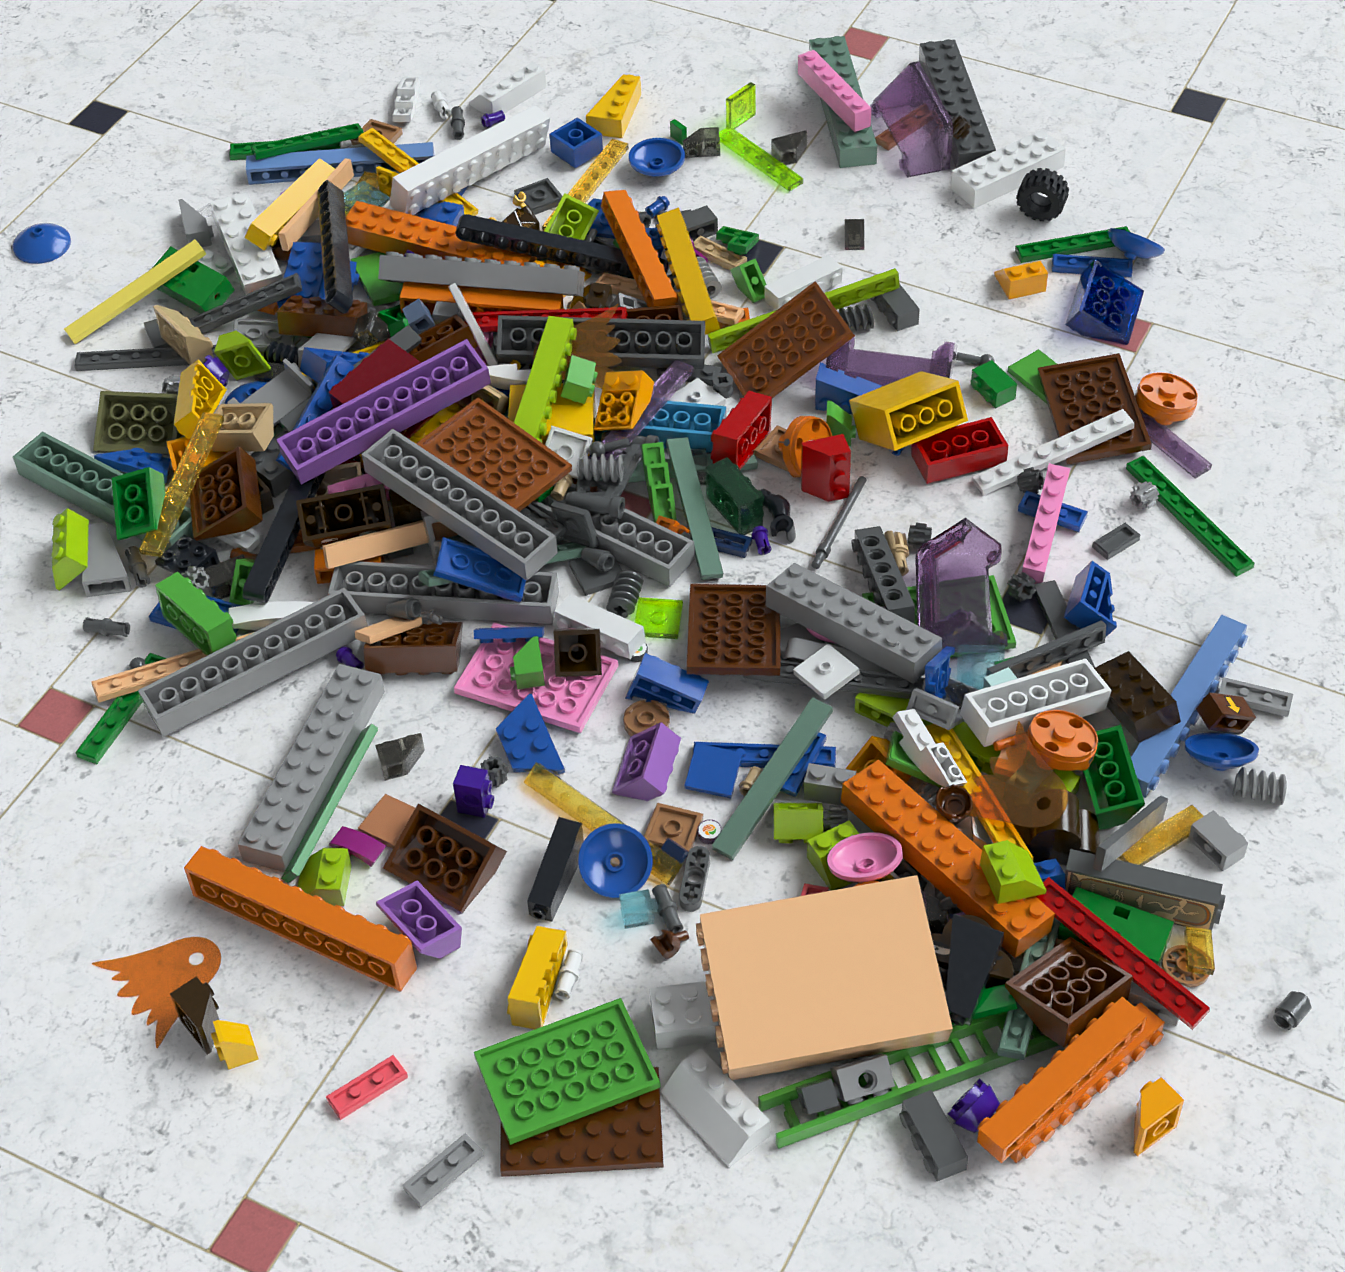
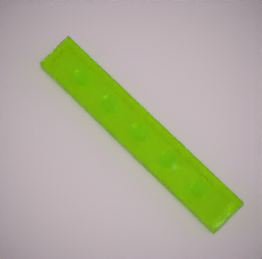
(760, 159)

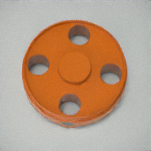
(1166, 397)
(800, 430)
(1063, 740)

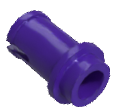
(490, 119)
(760, 535)
(346, 656)

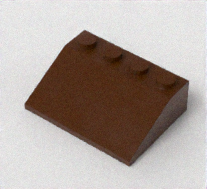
(226, 496)
(417, 651)
(444, 858)
(1068, 989)

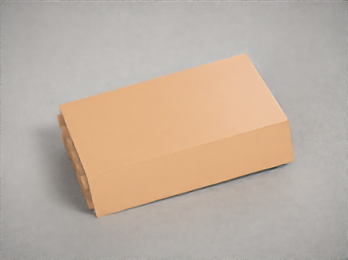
(822, 978)

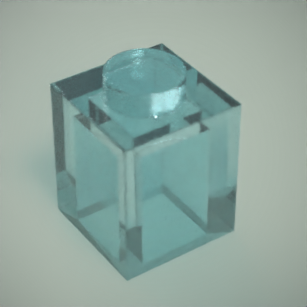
(637, 908)

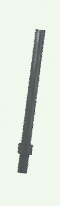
(825, 548)

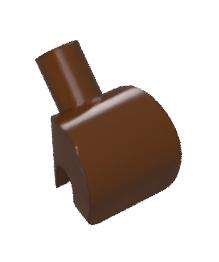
(669, 943)

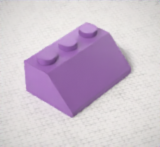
(647, 763)
(422, 920)

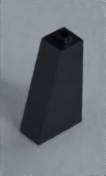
(556, 869)
(970, 965)

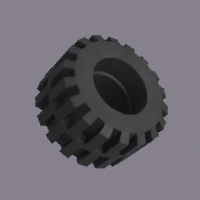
(1046, 183)

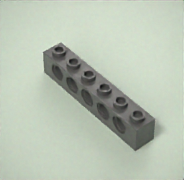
(882, 572)

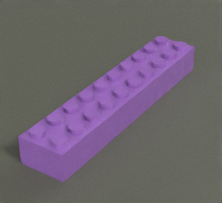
(388, 406)

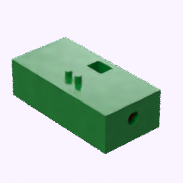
(197, 286)
(1140, 928)

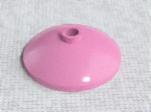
(865, 857)

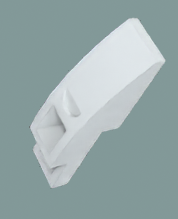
(928, 756)

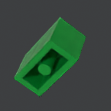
(993, 384)

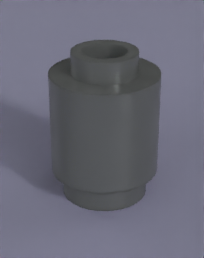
(1292, 1010)

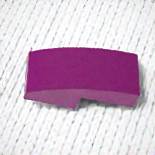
(358, 844)

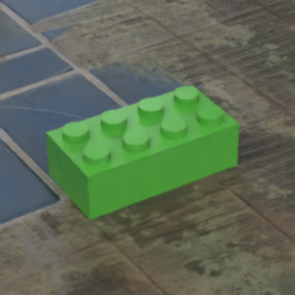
(195, 614)

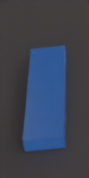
(1077, 264)

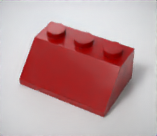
(826, 468)

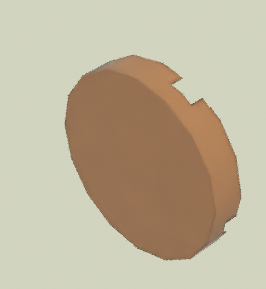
(644, 715)

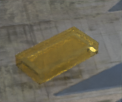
(1199, 950)

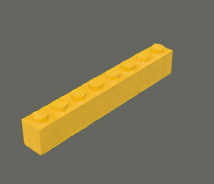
(271, 221)
(687, 269)

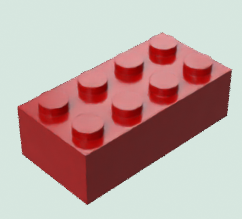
(743, 429)
(960, 450)

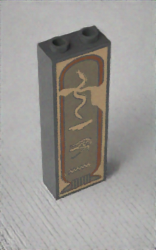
(1156, 891)

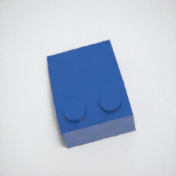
(443, 212)

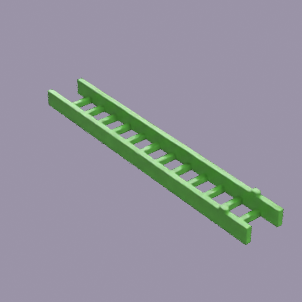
(896, 1095)

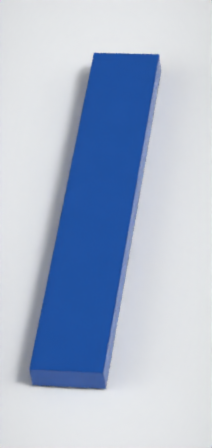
(760, 754)

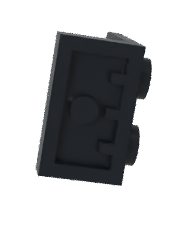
(185, 554)

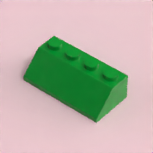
(1113, 780)

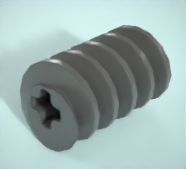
(857, 316)
(625, 593)

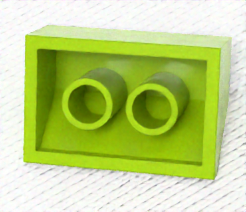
(572, 218)
(69, 547)

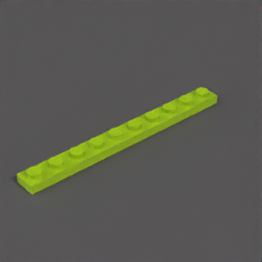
(838, 297)

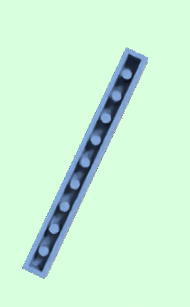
(292, 165)
(1199, 680)

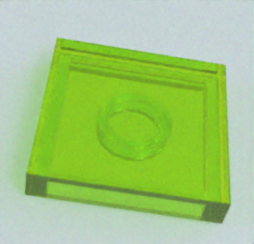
(741, 106)
(659, 617)

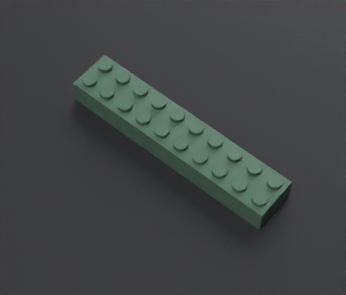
(850, 147)
(80, 480)

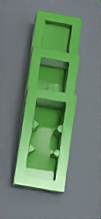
(658, 481)

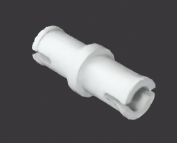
(441, 104)
(568, 974)

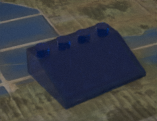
(1104, 305)

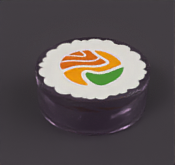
(708, 831)

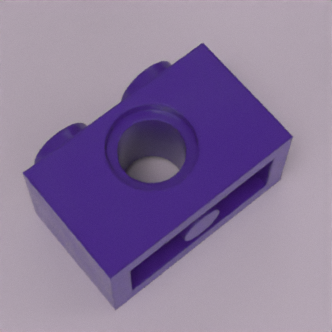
(473, 791)

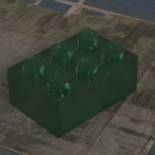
(734, 496)

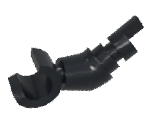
(780, 511)

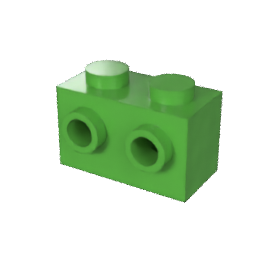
(579, 380)

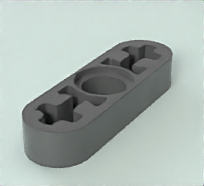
(698, 887)

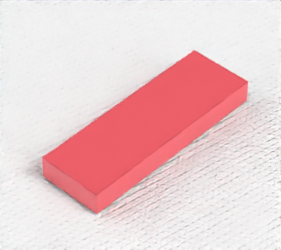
(366, 1087)

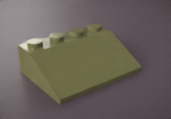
(135, 421)

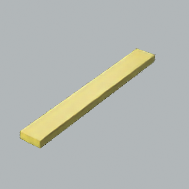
(135, 291)

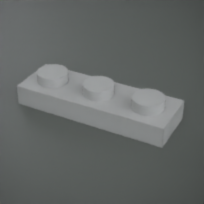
(1259, 697)
(443, 1170)

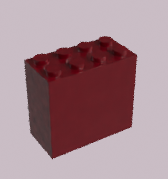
(380, 366)

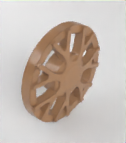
(1181, 967)

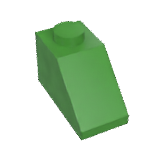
(750, 280)
(840, 422)
(241, 573)
(528, 666)

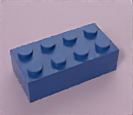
(308, 264)

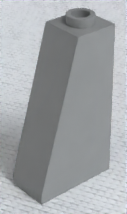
(105, 568)

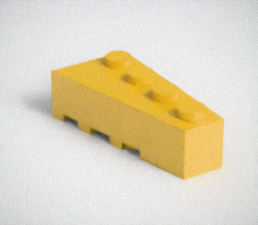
(537, 978)

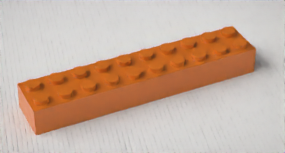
(397, 231)
(942, 854)
(301, 918)

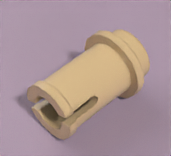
(561, 488)
(749, 780)

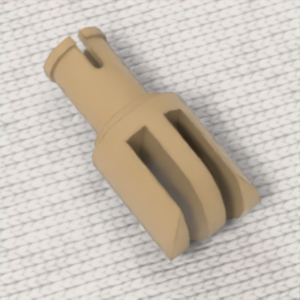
(899, 549)

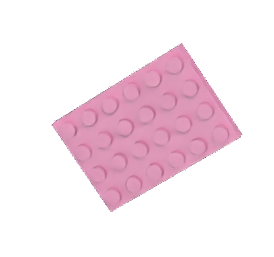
(561, 701)

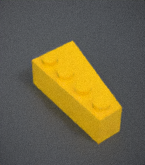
(616, 107)
(197, 393)

